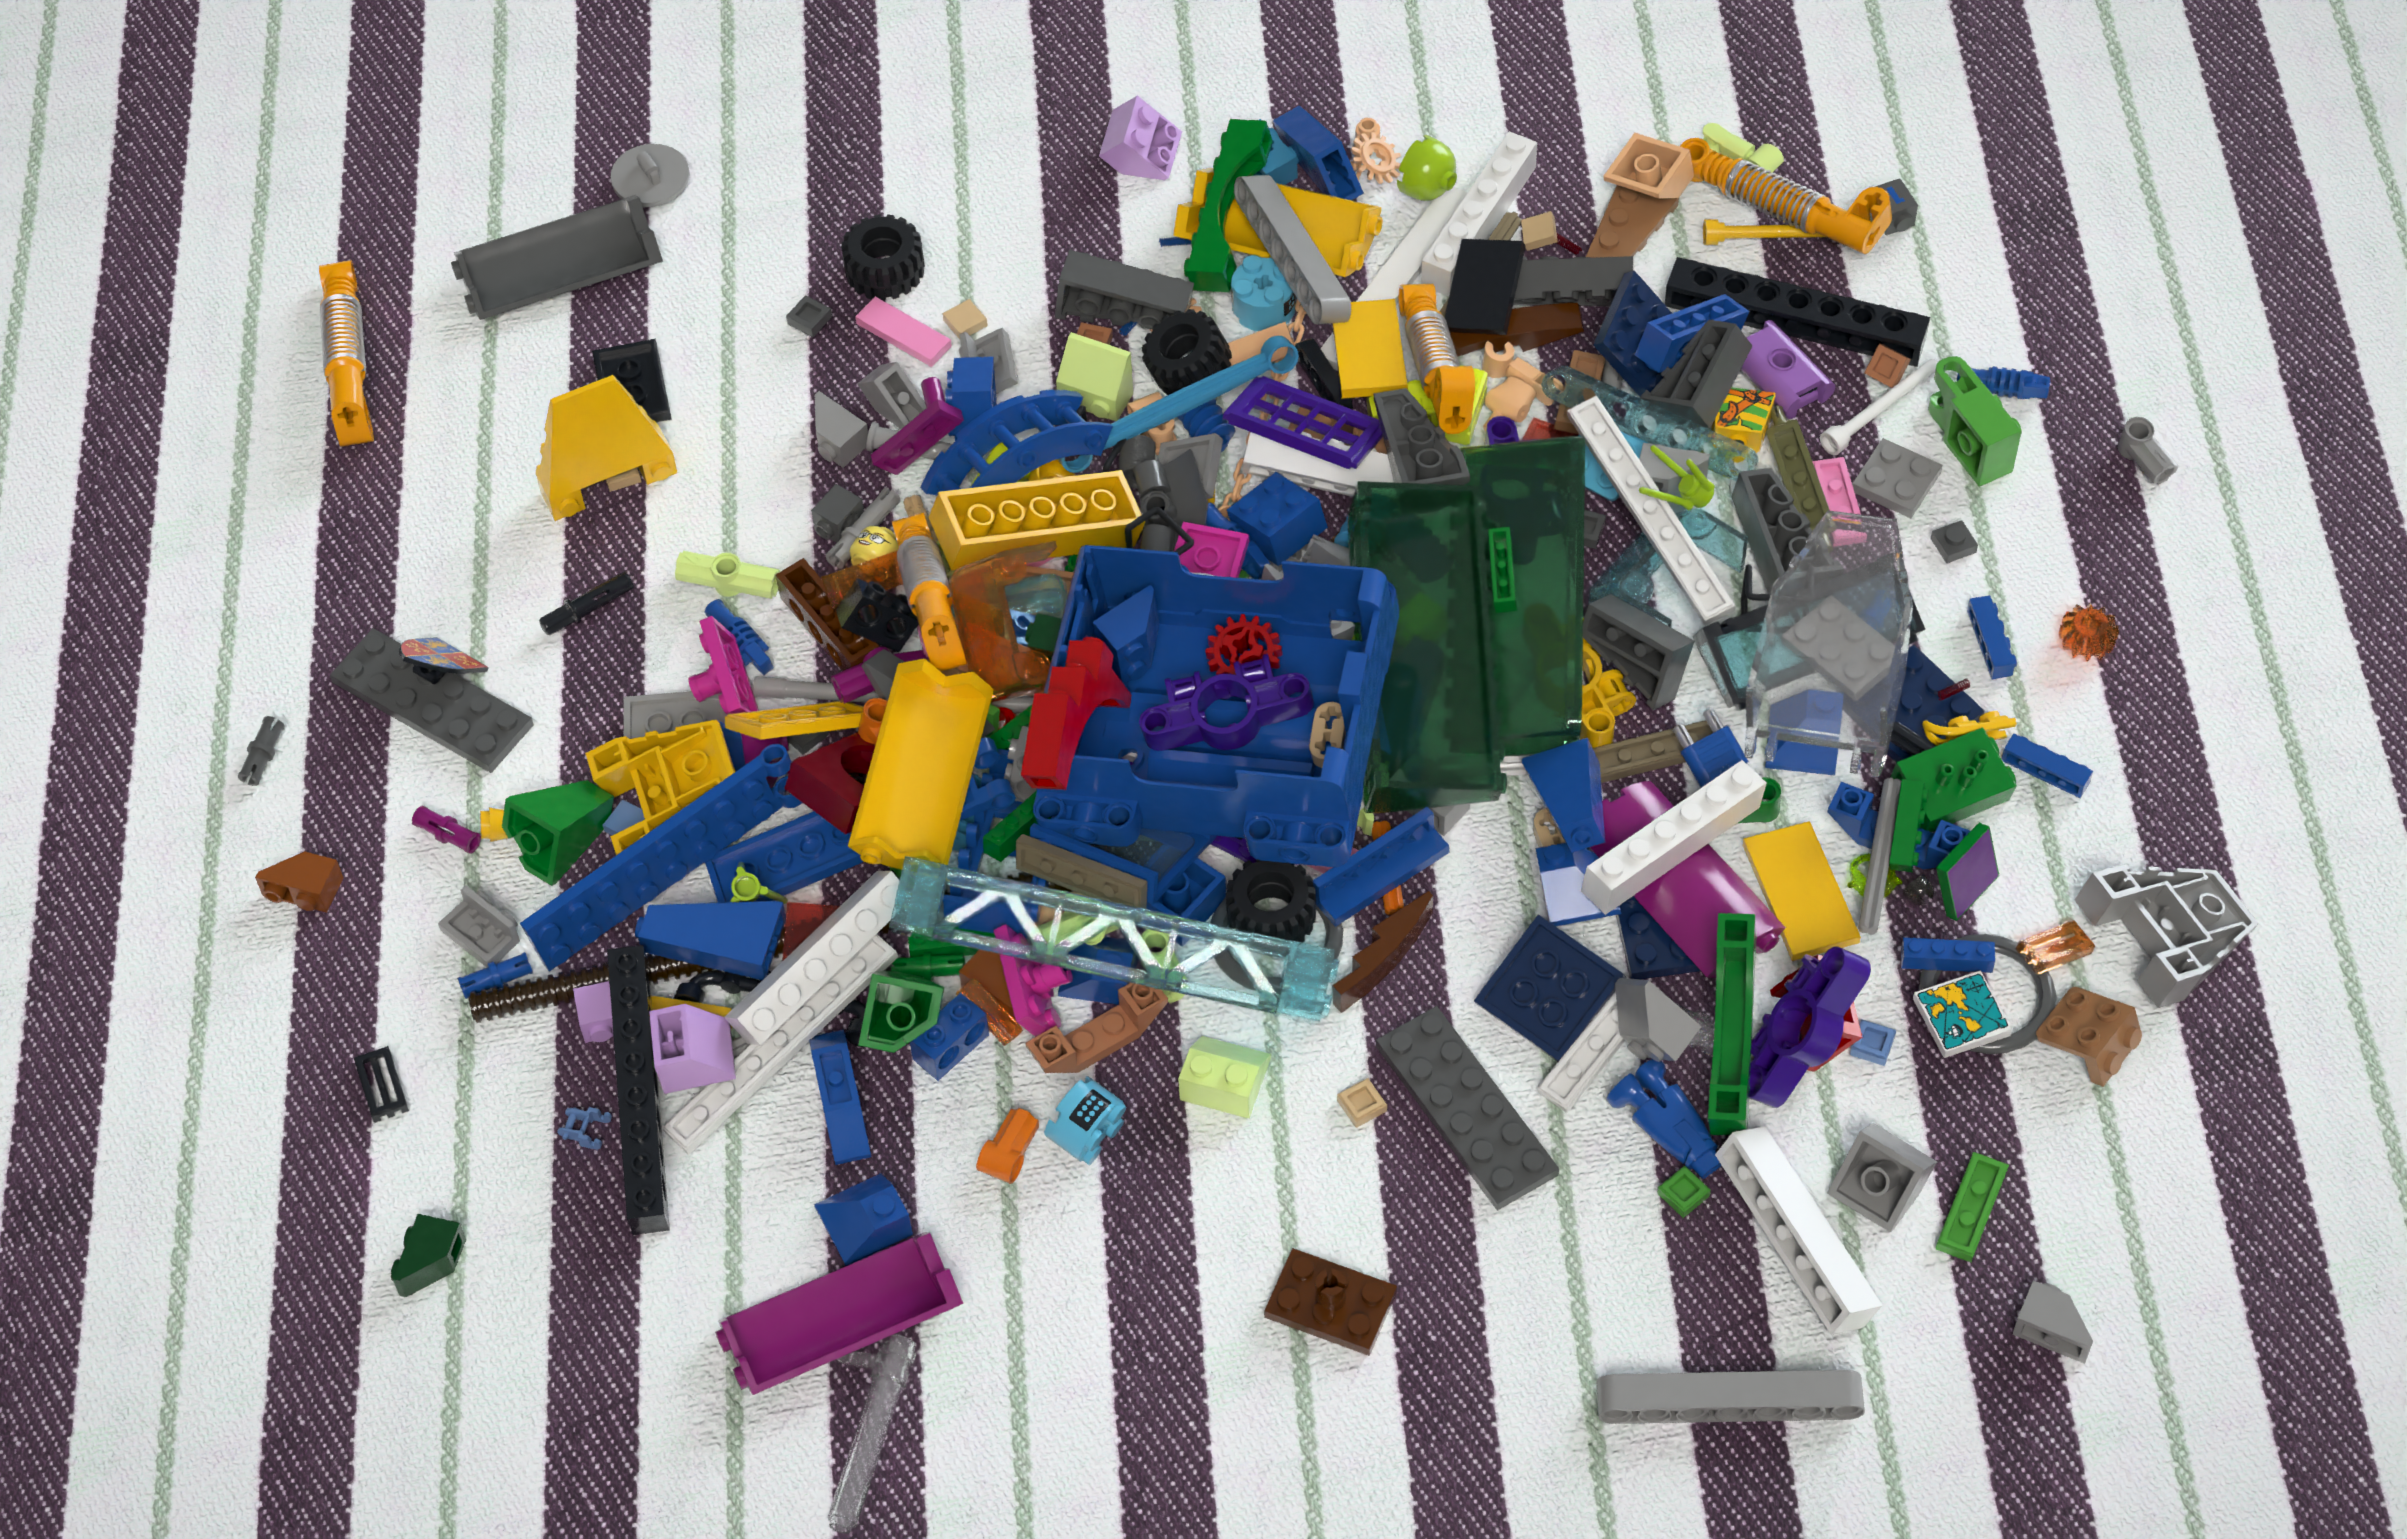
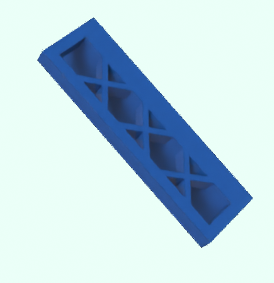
(1380, 867)

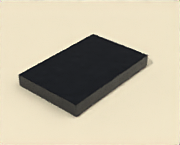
(1484, 286)
(640, 372)

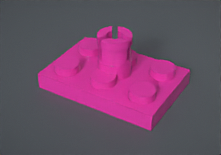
(1214, 550)
(726, 672)
(1031, 986)

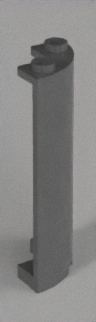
(556, 257)

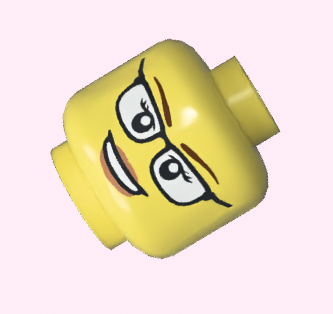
(872, 543)

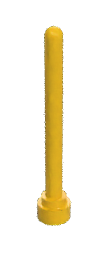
(1717, 232)

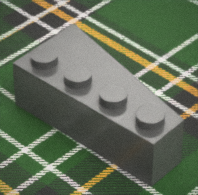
(1571, 280)
(1118, 292)
(1770, 522)

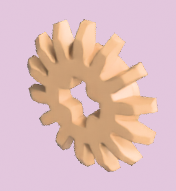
(1365, 149)

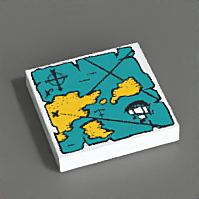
(1962, 1014)

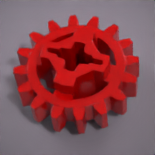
(1237, 639)

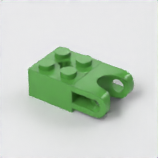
(1974, 423)

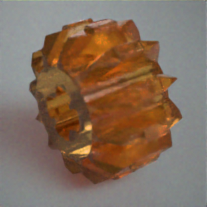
(2088, 632)

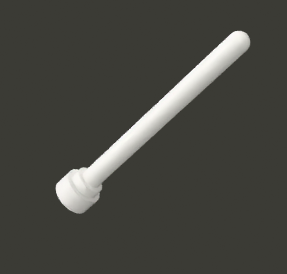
(1837, 438)

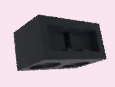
(876, 620)

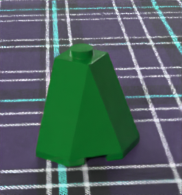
(556, 825)
(899, 1010)

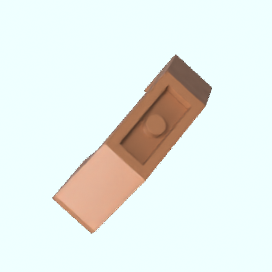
(1100, 1036)

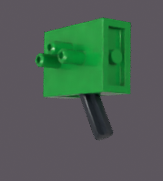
(1960, 774)

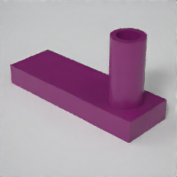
(919, 433)

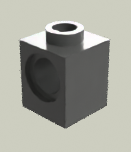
(836, 512)

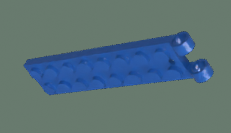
(815, 849)
(660, 859)

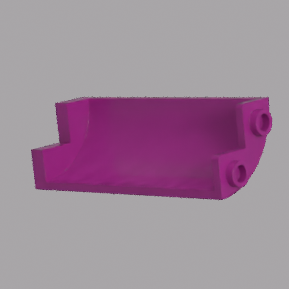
(1692, 892)
(838, 1313)

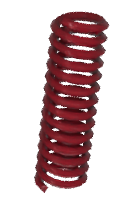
(1560, 238)
(1959, 689)

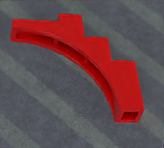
(1063, 712)

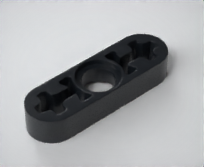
(1321, 372)

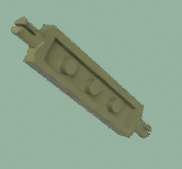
(1797, 467)

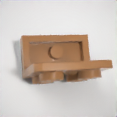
(2093, 1029)

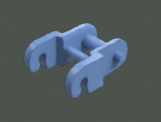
(590, 1115)

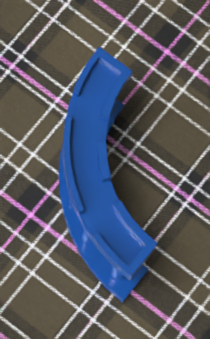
(1001, 424)

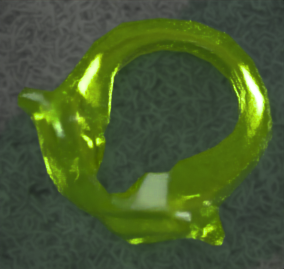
(1859, 880)

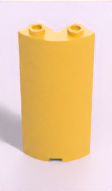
(1336, 225)
(921, 766)

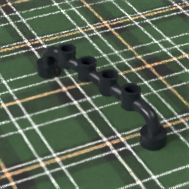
(735, 983)

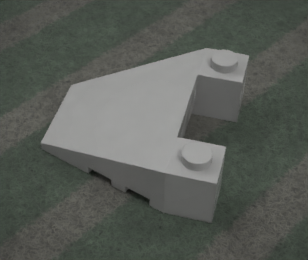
(2179, 918)

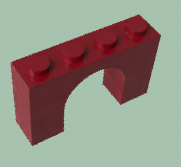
(824, 781)

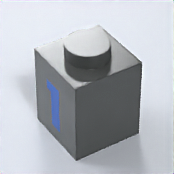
(1902, 206)

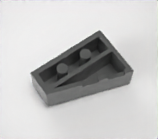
(1703, 375)
(1639, 646)

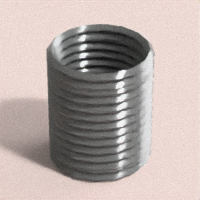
(1134, 452)

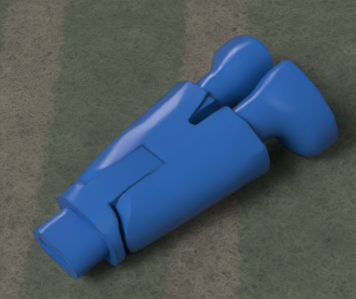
(1669, 1118)

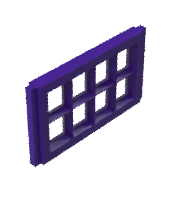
(1251, 397)

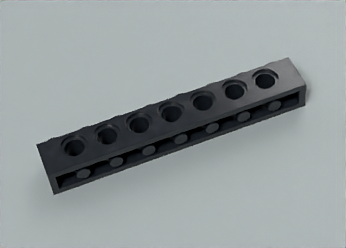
(1801, 310)
(637, 1091)

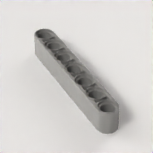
(1292, 249)
(1730, 1396)

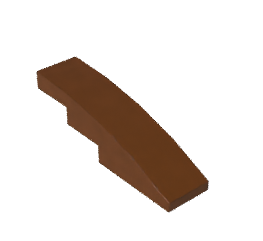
(1527, 328)
(1389, 945)

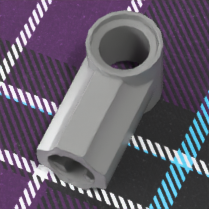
(2140, 445)

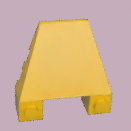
(595, 437)
(664, 769)

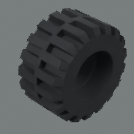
(883, 238)
(1177, 337)
(1272, 880)

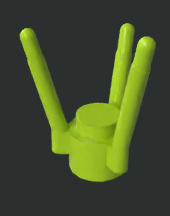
(1694, 489)
(748, 888)

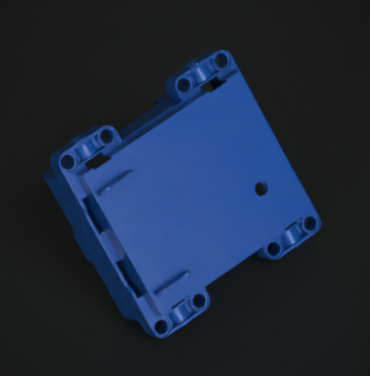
(1271, 784)

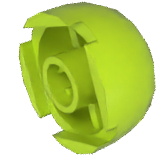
(1427, 170)

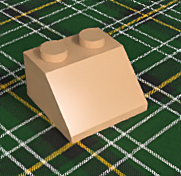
(1652, 167)

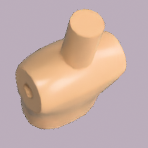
(1510, 400)

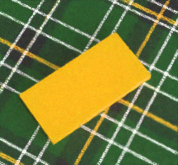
(1370, 350)
(795, 720)
(1801, 890)

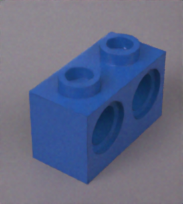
(958, 1032)

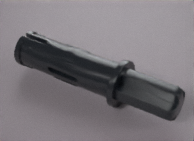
(574, 610)

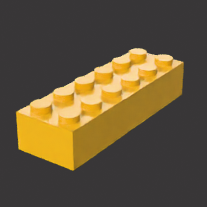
(1021, 514)

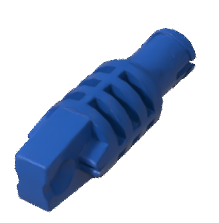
(2015, 383)
(1254, 557)
(749, 642)

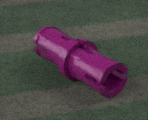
(462, 836)

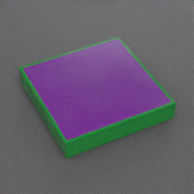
(1967, 871)

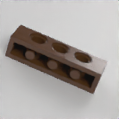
(807, 599)

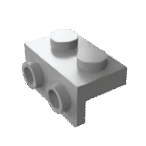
(993, 345)
(480, 927)

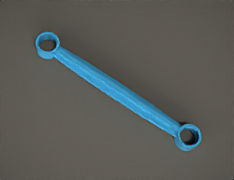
(1194, 396)

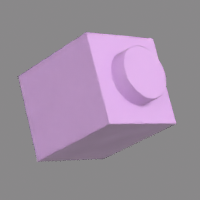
(594, 1011)

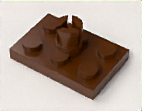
(1330, 1301)

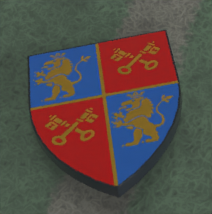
(439, 657)

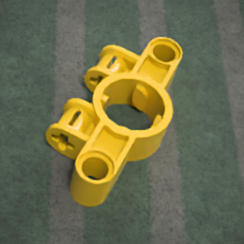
(1601, 699)

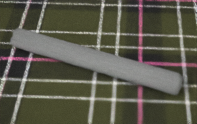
(1880, 857)

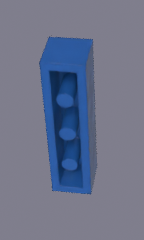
(1991, 637)
(2047, 765)
(1947, 955)

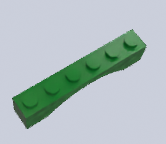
(1242, 153)
(1733, 1024)

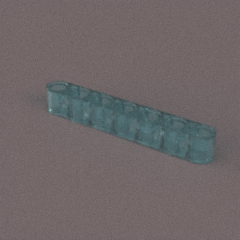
(1633, 421)

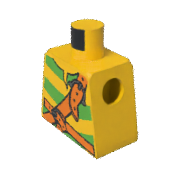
(1745, 417)

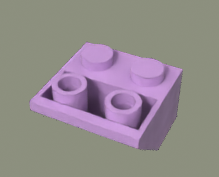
(1140, 141)
(691, 1047)

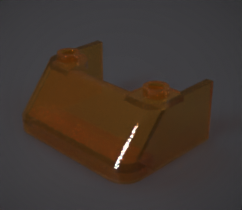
(988, 626)

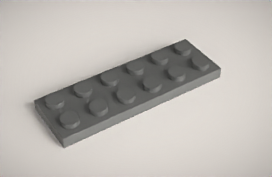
(446, 712)
(1467, 1108)

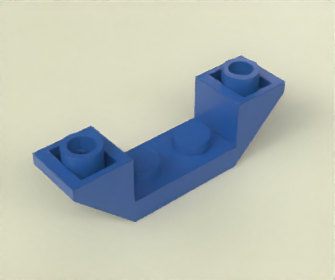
(1854, 814)
(839, 1097)

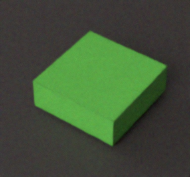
(1683, 1191)

